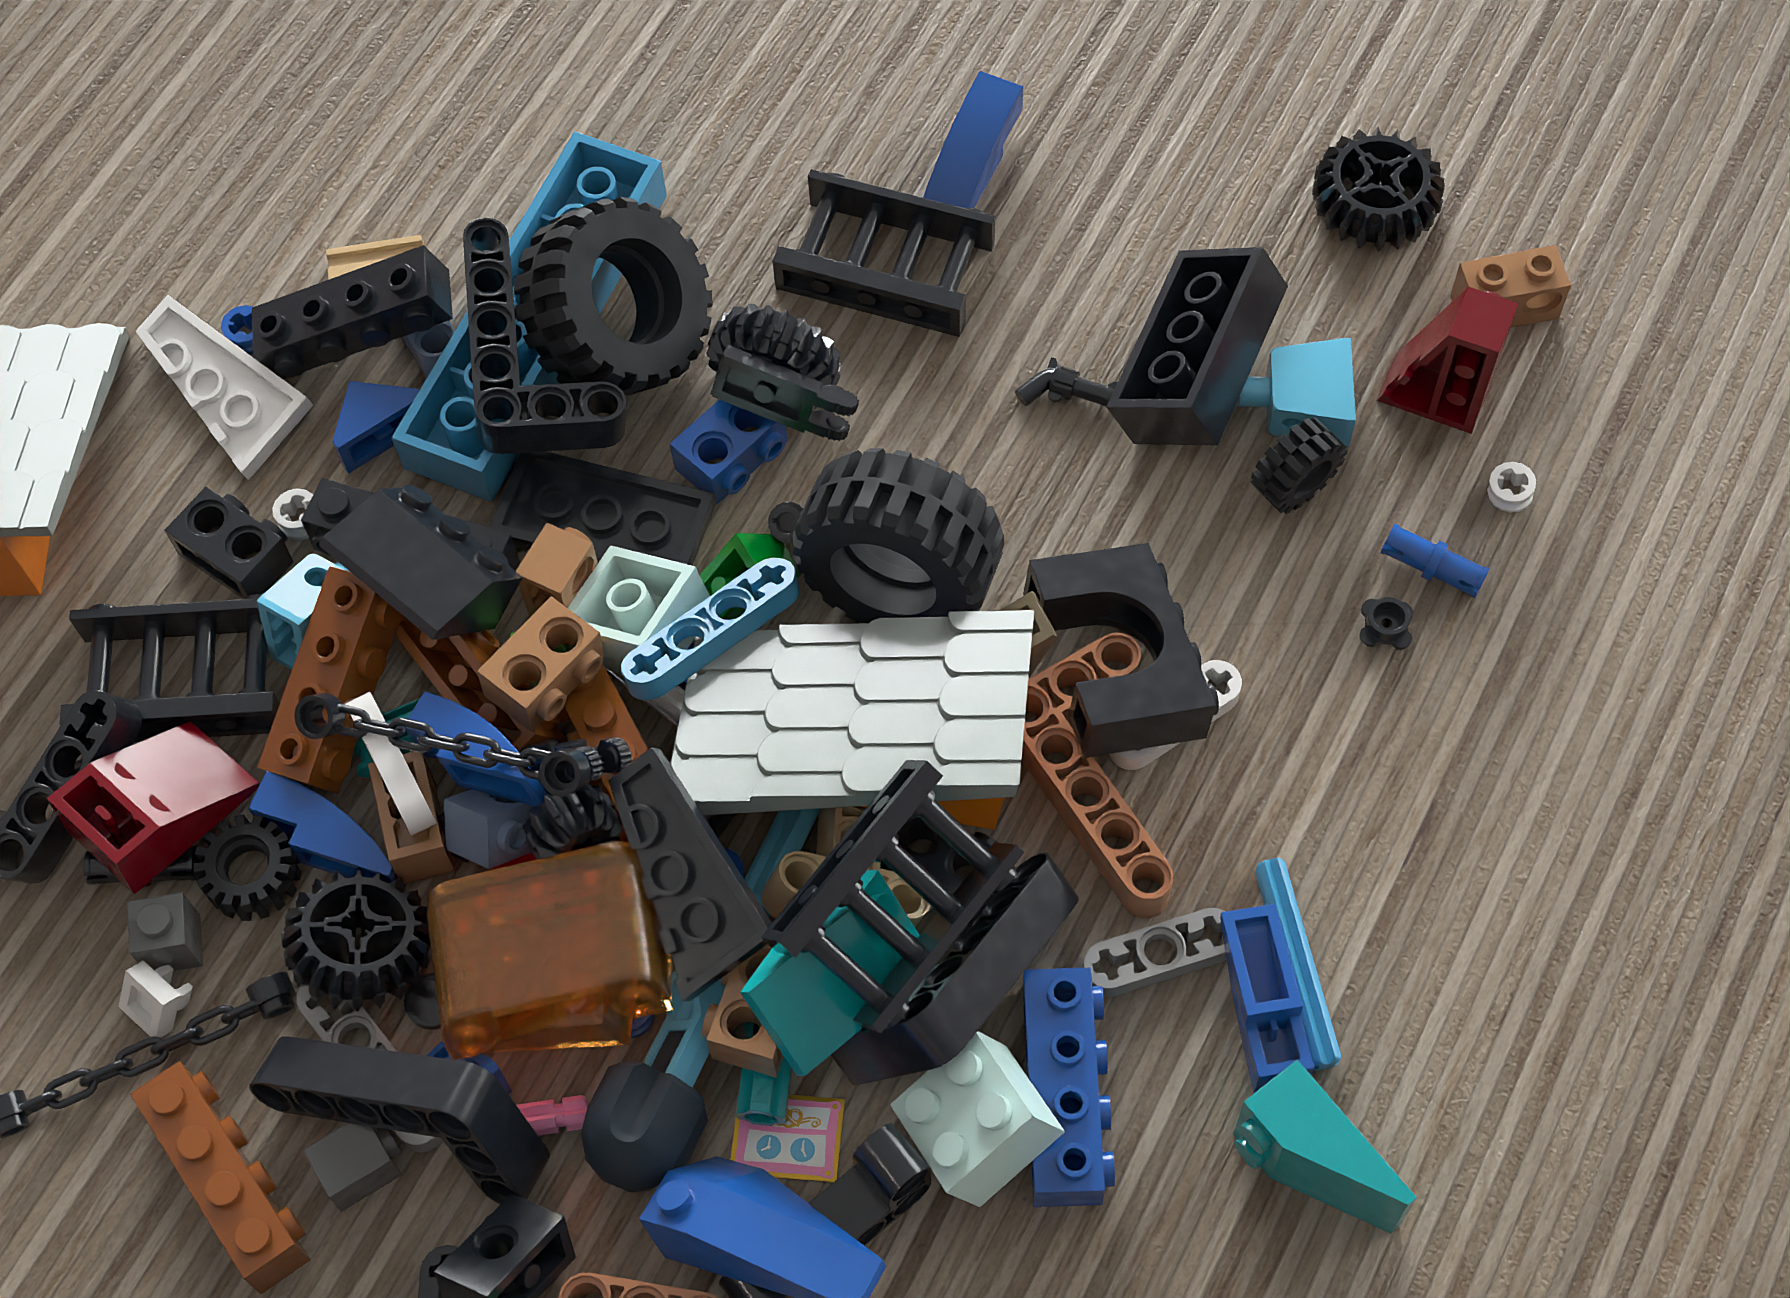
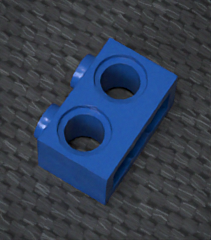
(721, 436)

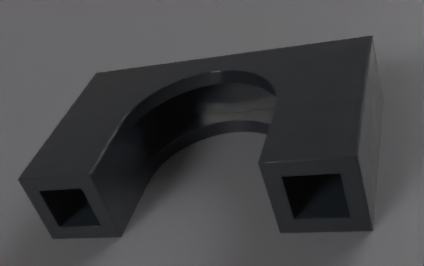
(1131, 593)

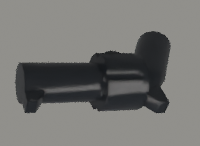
(1063, 383)

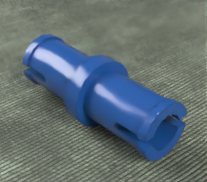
(1434, 560)

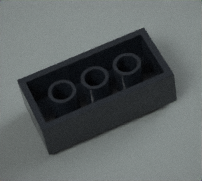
(1198, 347)

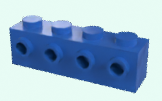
(1064, 1069)

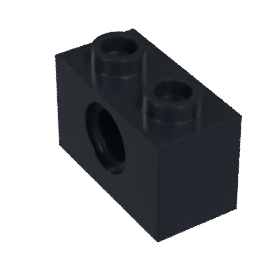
(509, 1255)

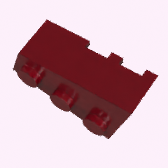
(1452, 361)

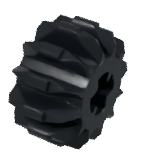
(571, 822)

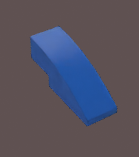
(975, 141)
(451, 719)
(319, 830)
(1264, 993)

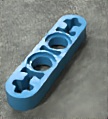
(760, 590)

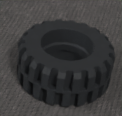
(663, 280)
(896, 538)

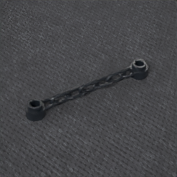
(551, 772)
(268, 995)

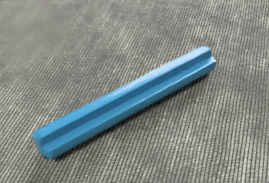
(1319, 1031)

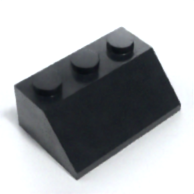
(423, 563)

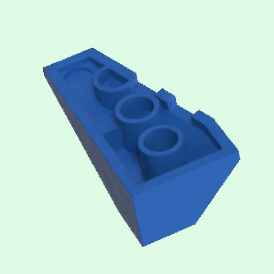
(756, 1232)

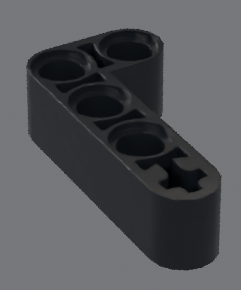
(25, 820)
(867, 1198)

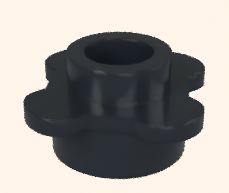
(1389, 610)

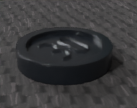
(422, 1003)

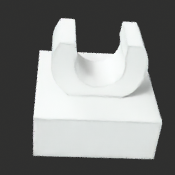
(150, 998)

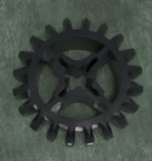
(1377, 204)
(776, 339)
(322, 939)

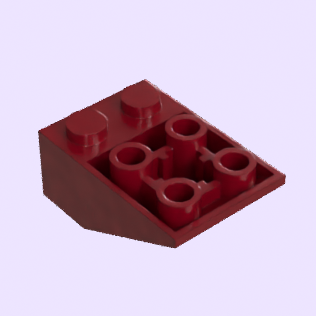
(151, 801)

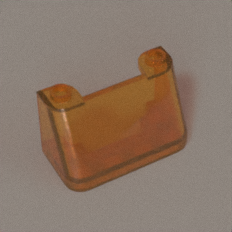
(542, 939)

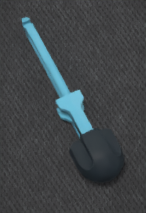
(647, 1112)

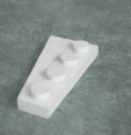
(229, 389)

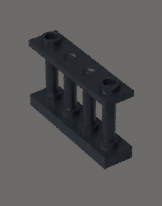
(876, 292)
(243, 713)
(839, 884)

